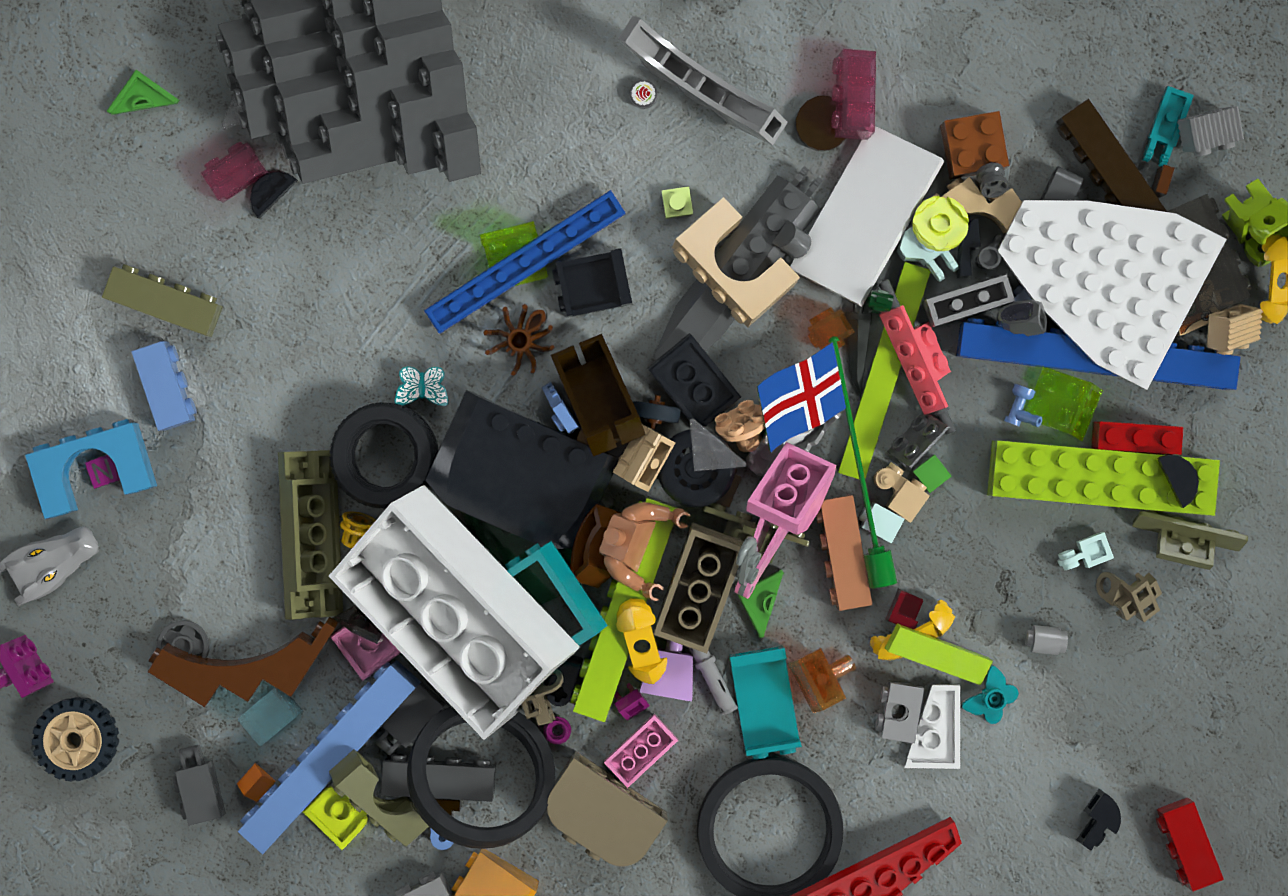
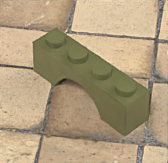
(357, 781)

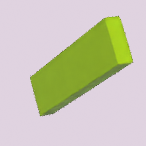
(938, 654)

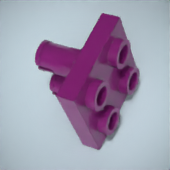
(23, 667)

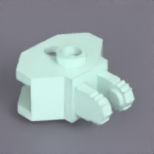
(912, 250)

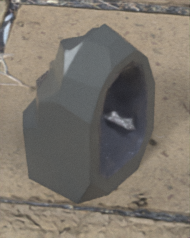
(1023, 317)

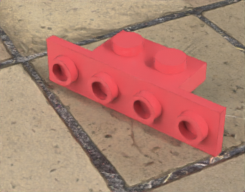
(919, 357)

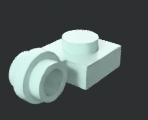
(1092, 550)

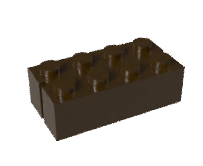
(598, 395)

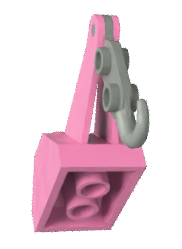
(788, 498)

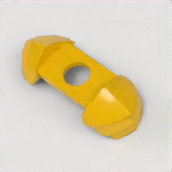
(1277, 304)
(635, 621)
(939, 624)

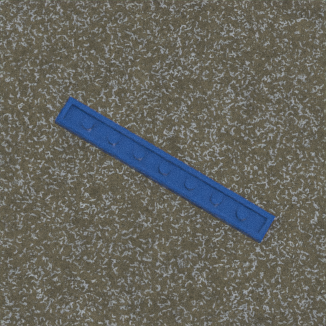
(525, 262)

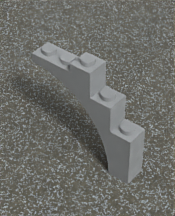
(700, 84)

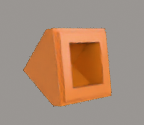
(255, 783)

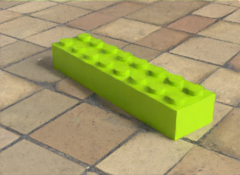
(1094, 477)
(609, 646)

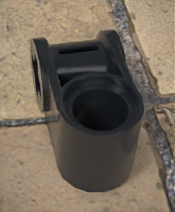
(570, 671)

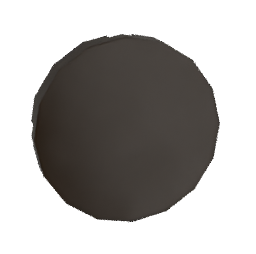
(815, 124)

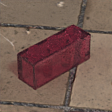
(854, 94)

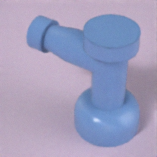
(1017, 413)

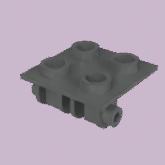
(917, 439)

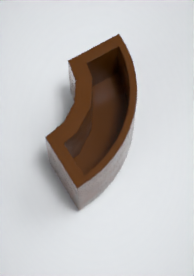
(586, 560)

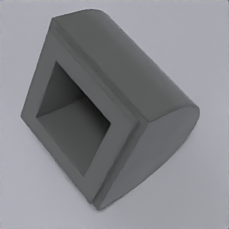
(793, 240)

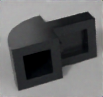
(1104, 816)

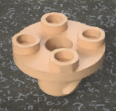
(742, 426)

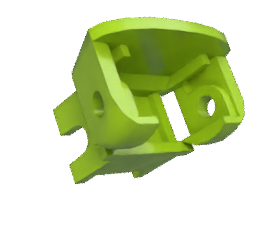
(1258, 216)

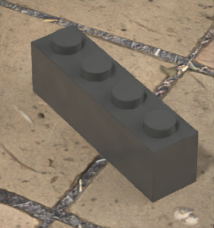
(445, 778)

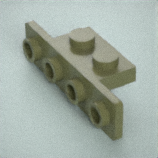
(742, 527)
(1188, 541)

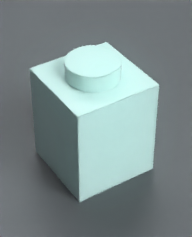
(885, 522)

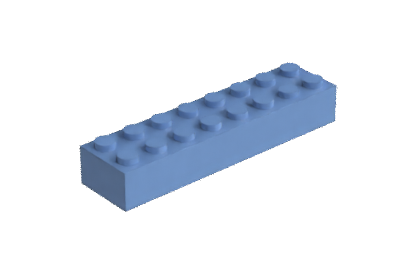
(304, 782)

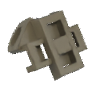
(1126, 596)
(537, 703)

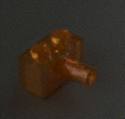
(819, 678)

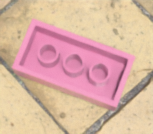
(640, 750)

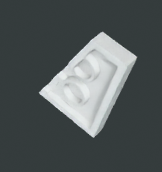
(938, 730)

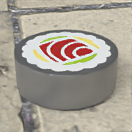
(643, 94)

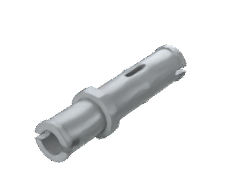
(714, 680)

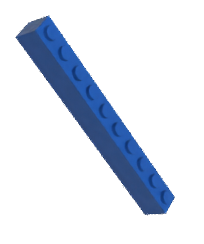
(1059, 352)

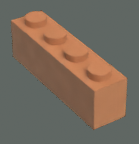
(844, 553)

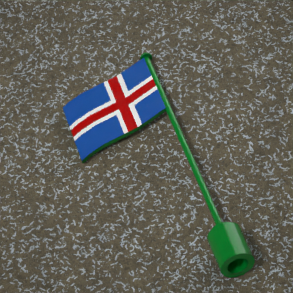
(807, 398)

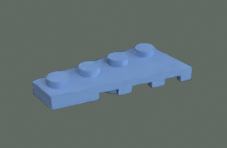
(563, 417)

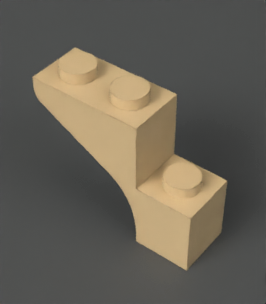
(1000, 210)

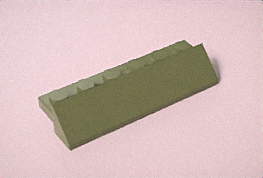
(309, 534)

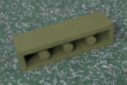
(161, 301)

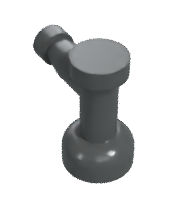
(989, 256)

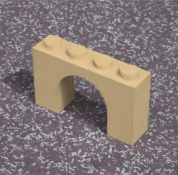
(745, 298)

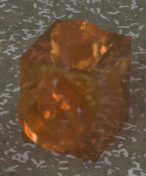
(828, 325)

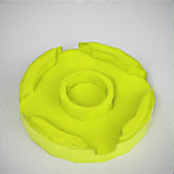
(940, 223)

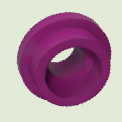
(557, 739)

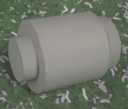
(1046, 640)

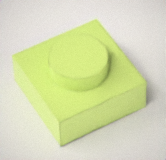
(677, 202)

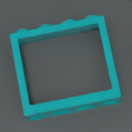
(566, 585)

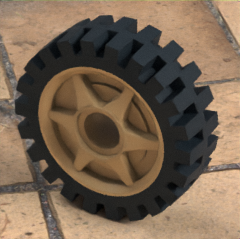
(60, 754)

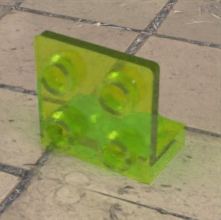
(506, 241)
(1064, 402)

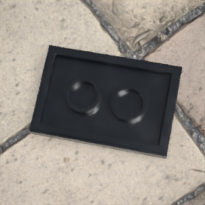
(694, 381)

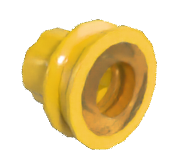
(354, 526)

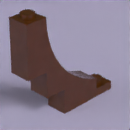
(201, 676)

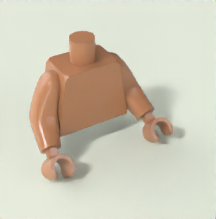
(627, 541)

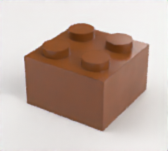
(973, 143)

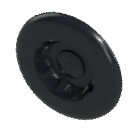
(685, 495)

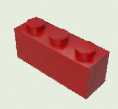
(1137, 438)
(1188, 844)

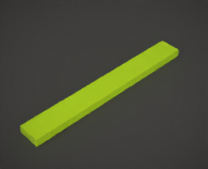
(882, 375)

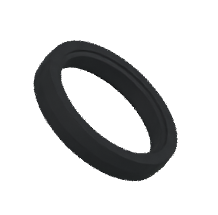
(769, 766)
(466, 834)

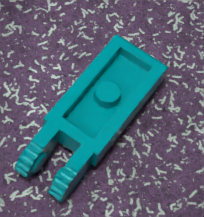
(1164, 130)

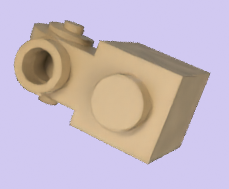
(907, 496)

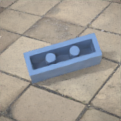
(164, 385)

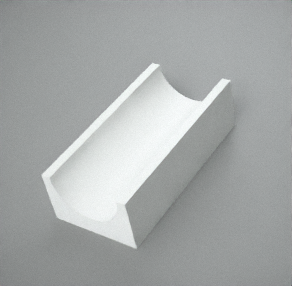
(452, 610)

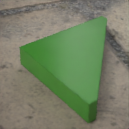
(140, 94)
(762, 600)

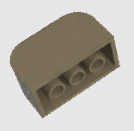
(698, 588)
(603, 813)

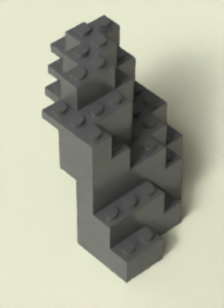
(352, 85)

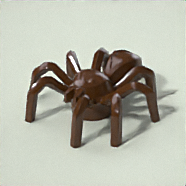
(520, 339)

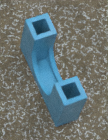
(52, 465)

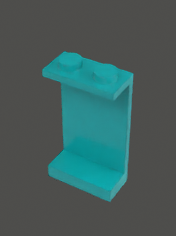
(765, 702)

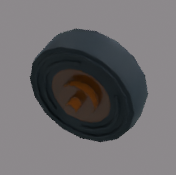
(656, 412)

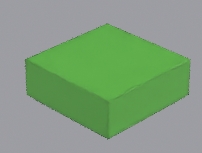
(931, 473)

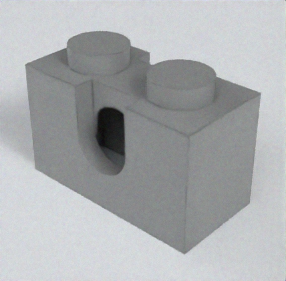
(906, 726)

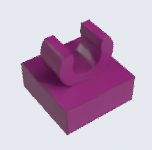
(631, 704)

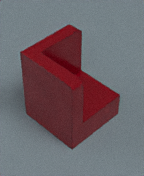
(904, 609)

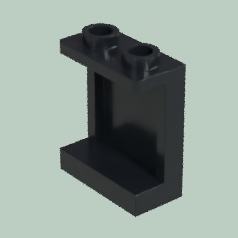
(592, 283)

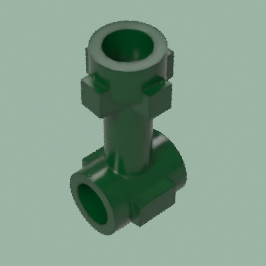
(880, 301)

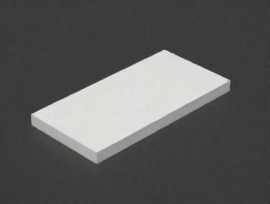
(867, 215)

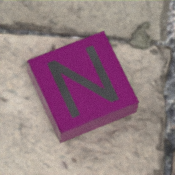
(102, 471)

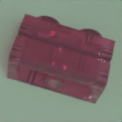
(233, 171)

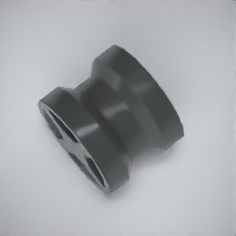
(992, 180)

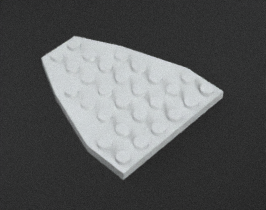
(1111, 276)

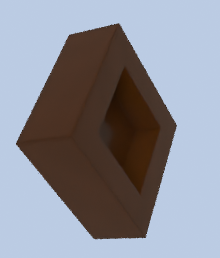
(1162, 180)

